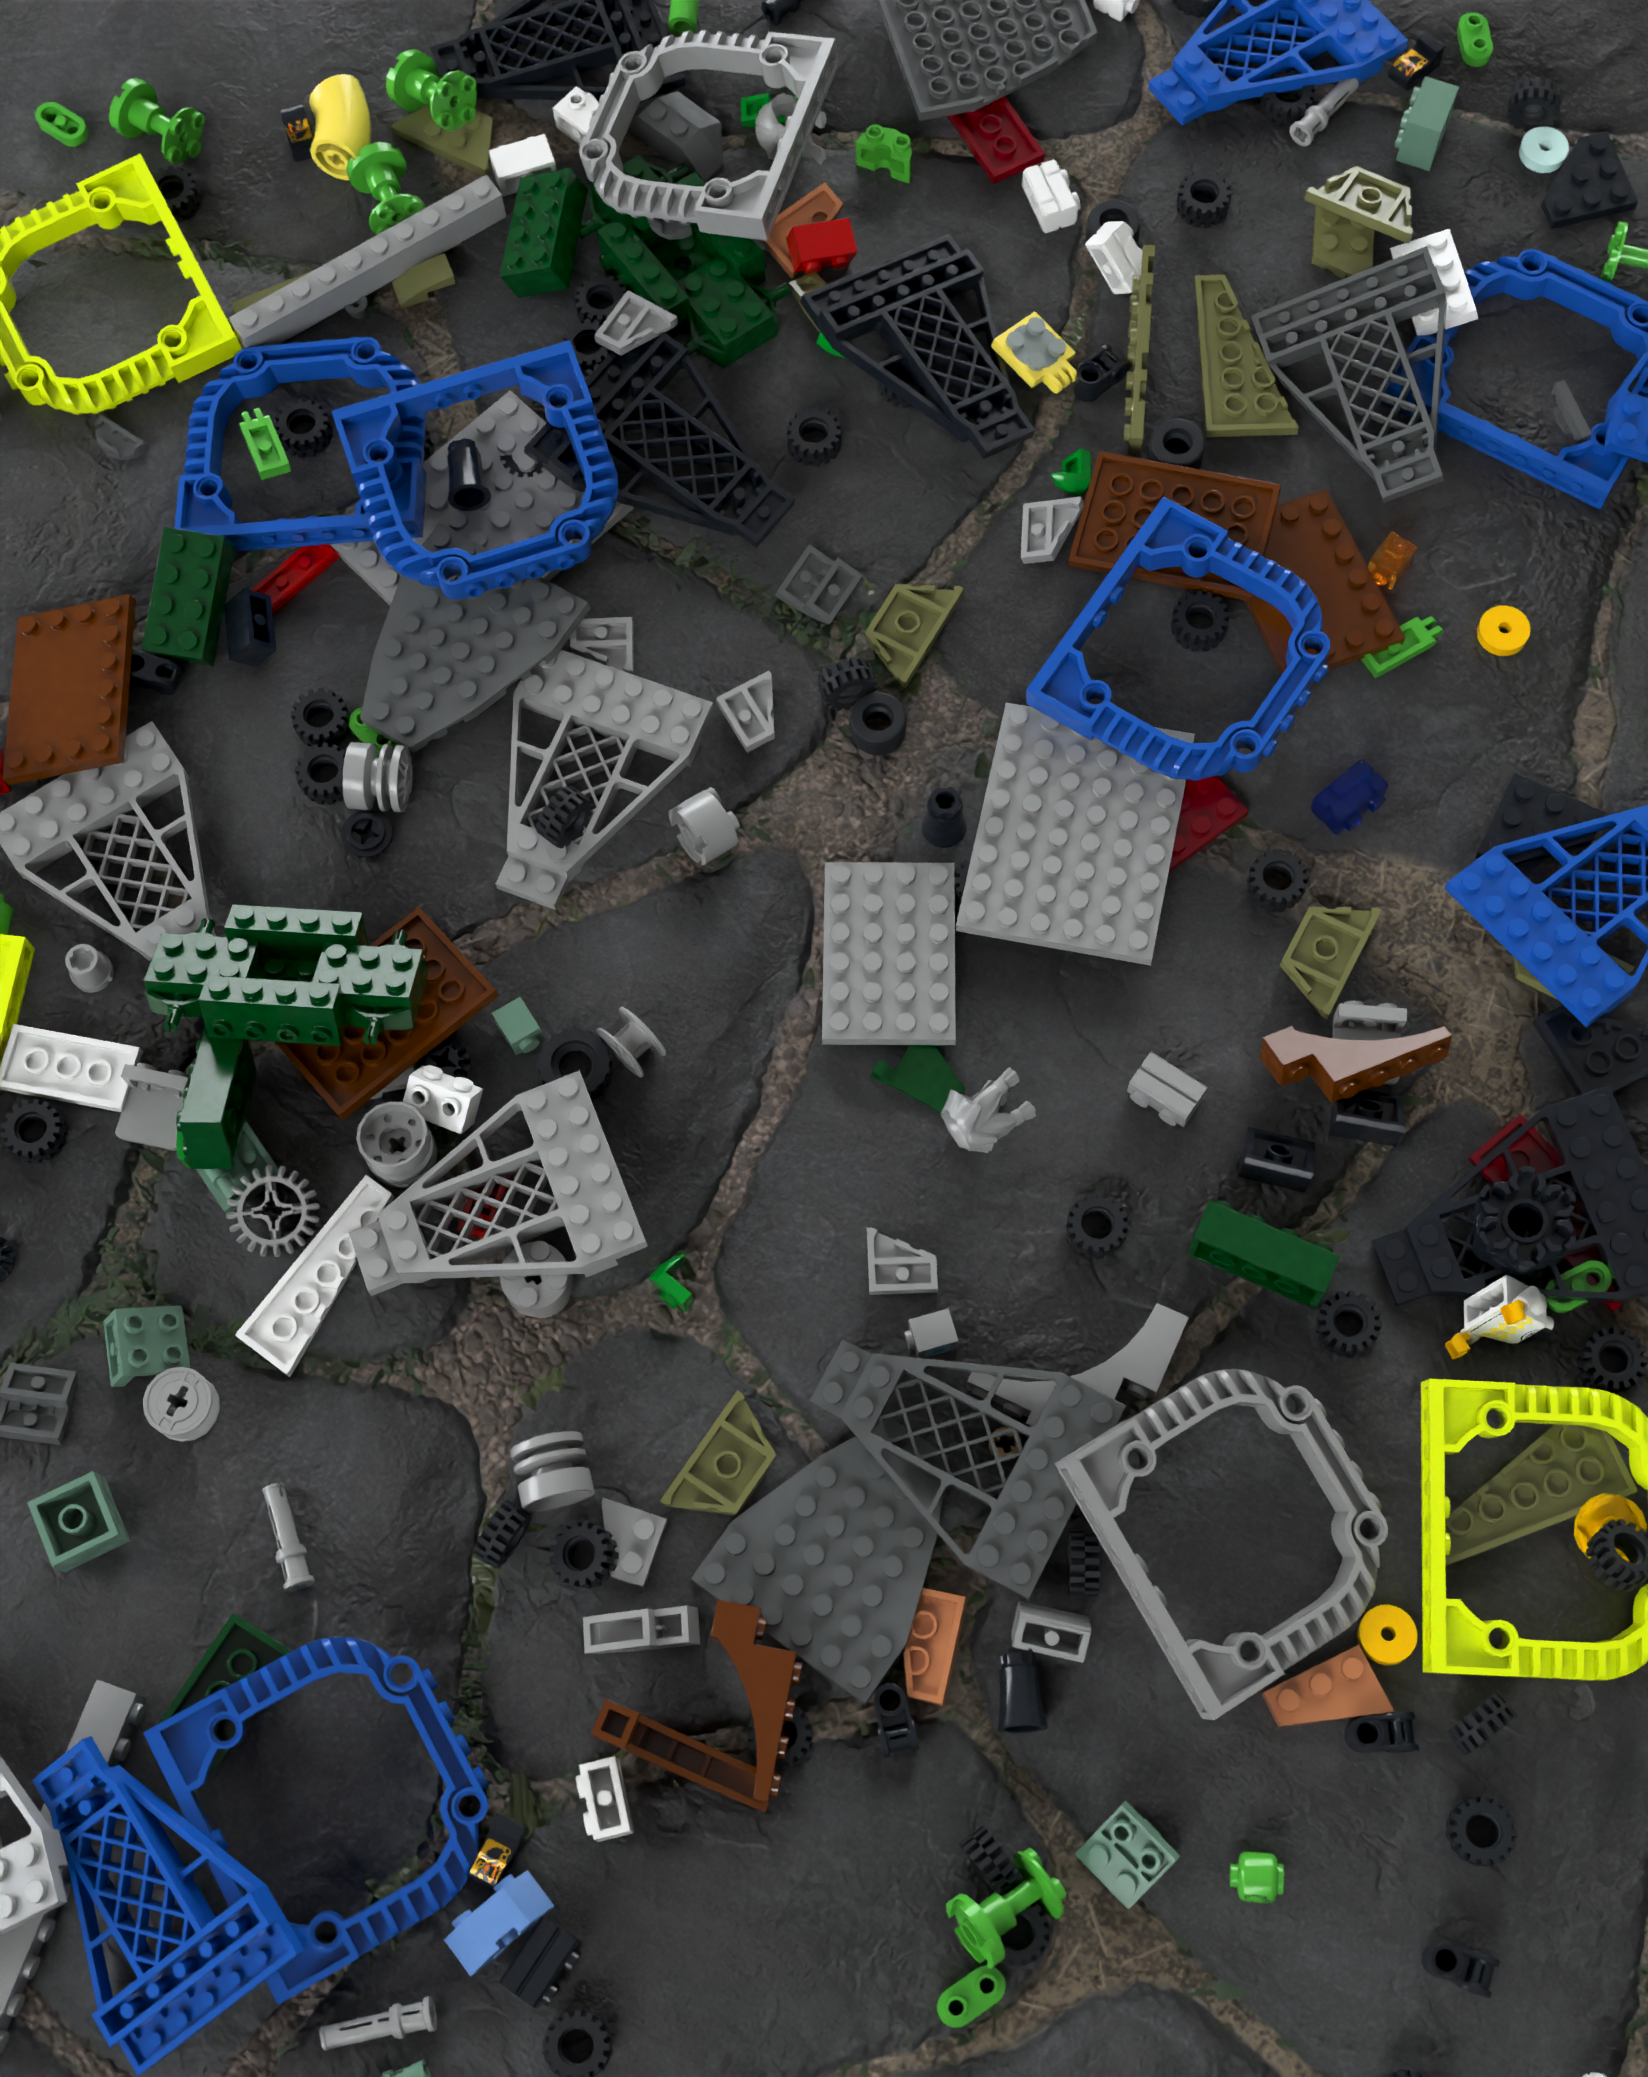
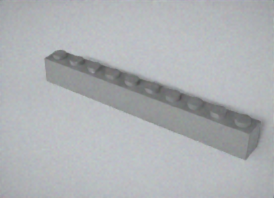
(370, 265)
(109, 1720)

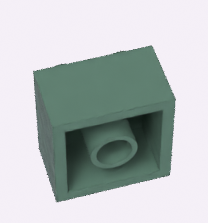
(1425, 123)
(78, 1521)

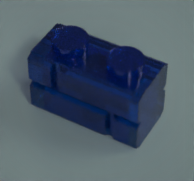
(1350, 797)

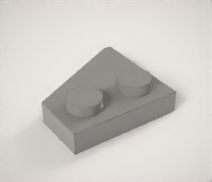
(633, 324)
(1047, 527)
(606, 641)
(750, 711)
(898, 1267)
(637, 1540)

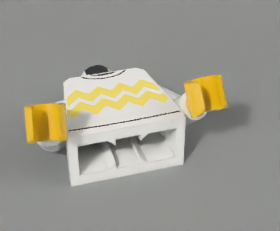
(1502, 1312)

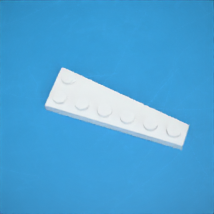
(303, 1296)

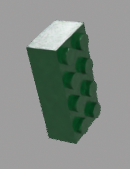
(544, 233)
(188, 596)
(216, 1101)
(1263, 1254)
(231, 1657)

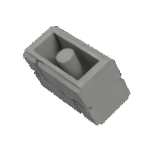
(1166, 1090)
(1051, 1631)

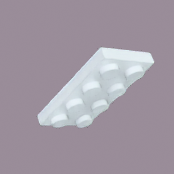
(1448, 265)
(67, 1067)

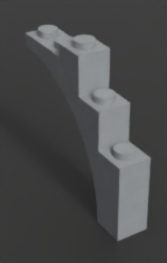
(1136, 1366)

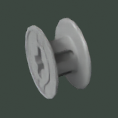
(631, 1041)
(175, 1386)

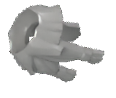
(770, 131)
(976, 1119)

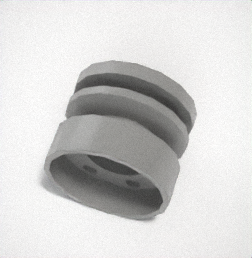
(370, 776)
(393, 1128)
(550, 1463)

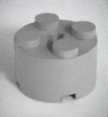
(704, 826)
(541, 1299)

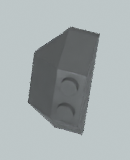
(681, 133)

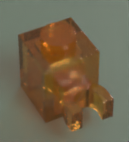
(1392, 560)

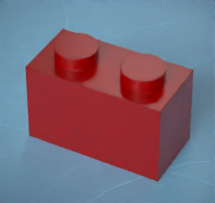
(821, 245)

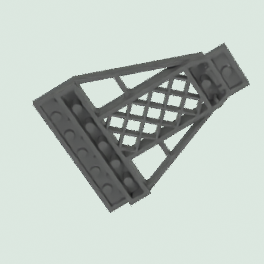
(1349, 313)
(1034, 1498)

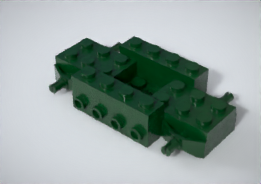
(712, 297)
(286, 977)

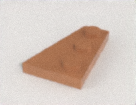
(815, 207)
(933, 1645)
(1329, 1691)

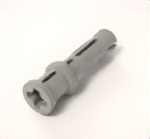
(1317, 116)
(290, 1551)
(395, 2022)

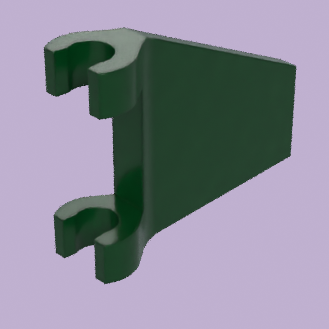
(921, 1075)

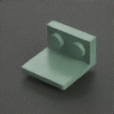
(144, 1342)

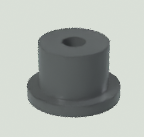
(358, 308)

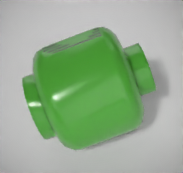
(1257, 1877)

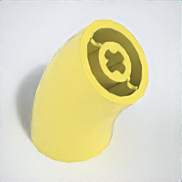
(340, 123)

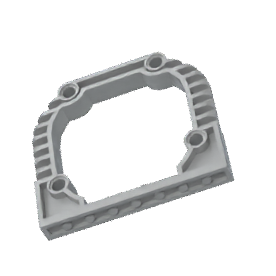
(720, 207)
(1101, 1481)

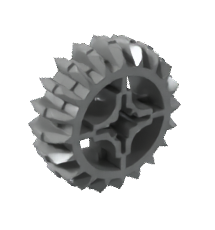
(275, 1234)

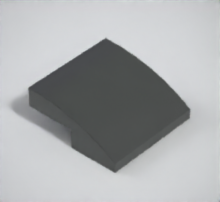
(818, 585)
(36, 1403)

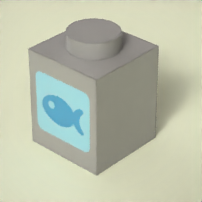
(931, 1334)

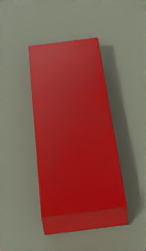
(296, 573)

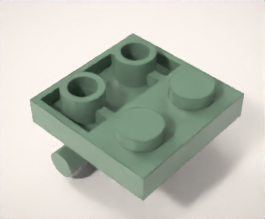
(249, 1156)
(1127, 1854)

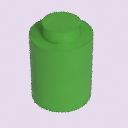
(683, 16)

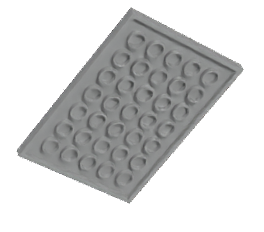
(517, 504)
(1070, 843)

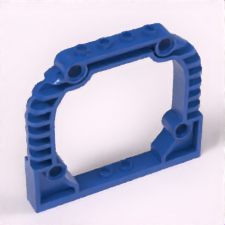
(256, 371)
(544, 375)
(1579, 470)
(1165, 541)
(189, 1744)

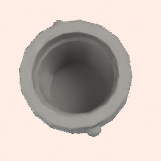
(89, 968)

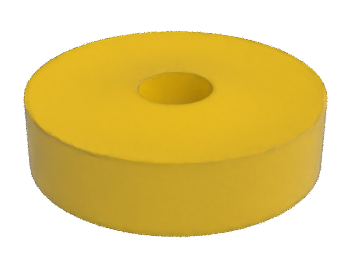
(1503, 643)
(1400, 1625)

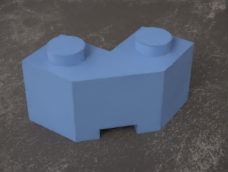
(499, 1921)

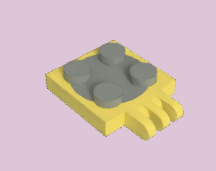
(1037, 353)

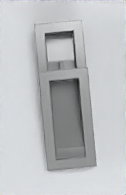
(641, 1630)

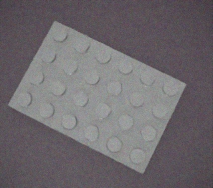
(889, 954)

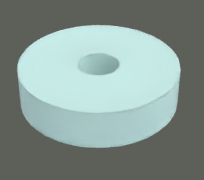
(1538, 159)

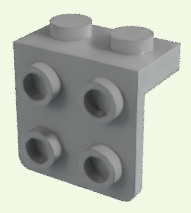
(1364, 1022)
(151, 1106)

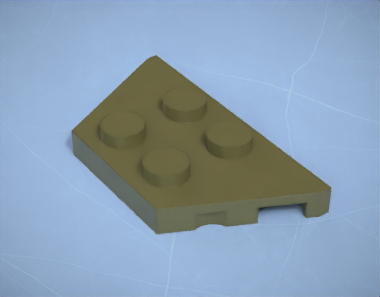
(464, 146)
(1368, 201)
(1341, 244)
(909, 626)
(1326, 952)
(724, 1465)

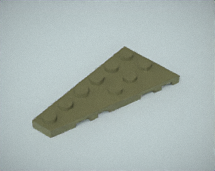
(1138, 349)
(1235, 376)
(1538, 1490)

